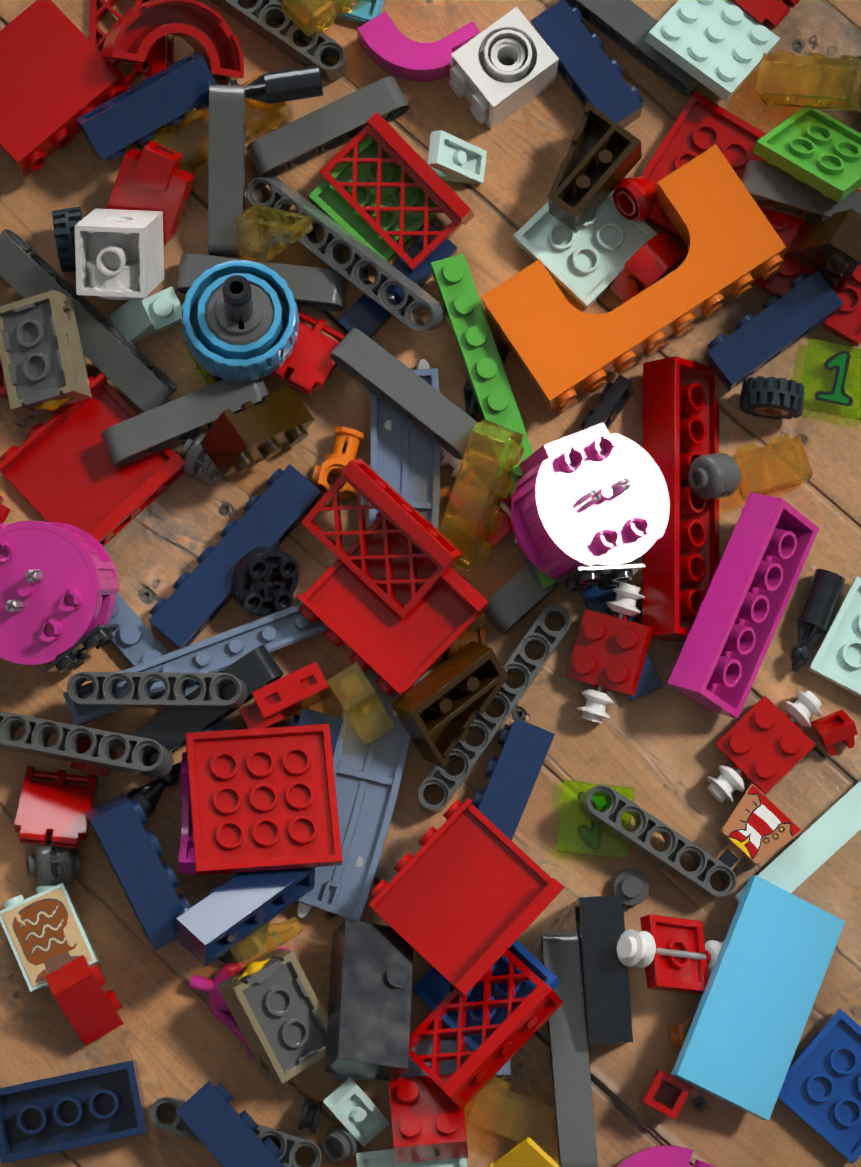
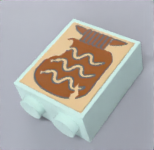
(45, 933)

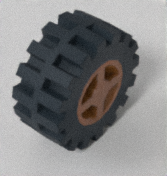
(64, 231)
(772, 397)

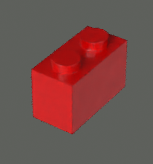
(84, 999)

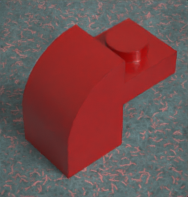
(648, 265)

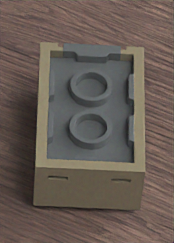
(42, 354)
(277, 1015)

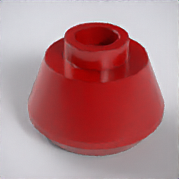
(634, 197)

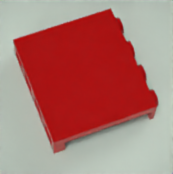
(47, 82)
(70, 473)
(377, 637)
(464, 896)

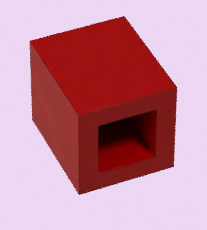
(665, 1094)

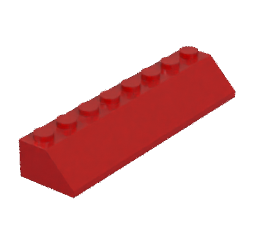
(678, 427)

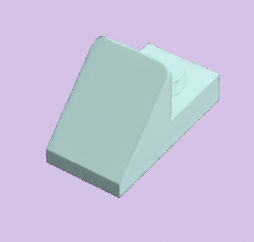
(456, 159)
(148, 316)
(356, 1111)

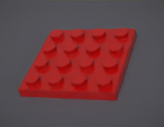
(263, 799)

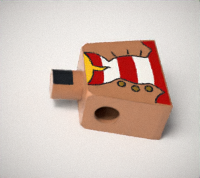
(754, 830)

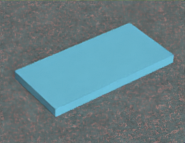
(758, 998)

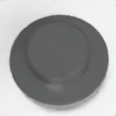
(632, 886)
(339, 1145)

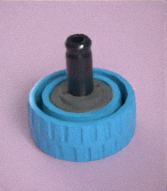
(240, 320)

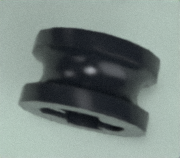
(310, 1115)

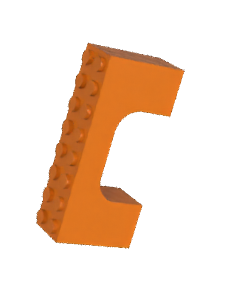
(575, 350)

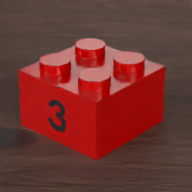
(425, 1121)

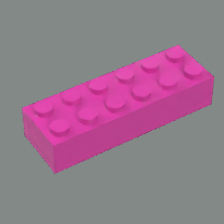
(743, 605)

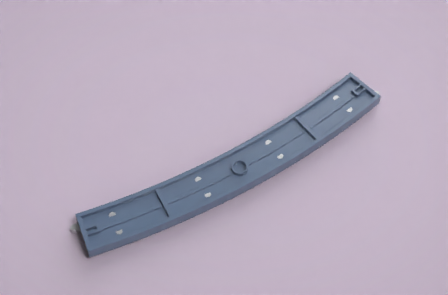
(372, 774)

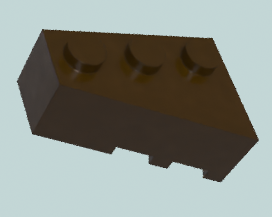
(594, 163)
(830, 246)
(257, 431)
(449, 700)

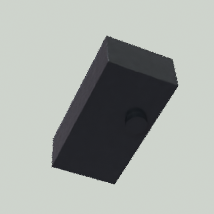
(603, 975)
(369, 1002)

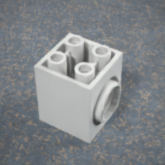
(502, 68)
(119, 253)

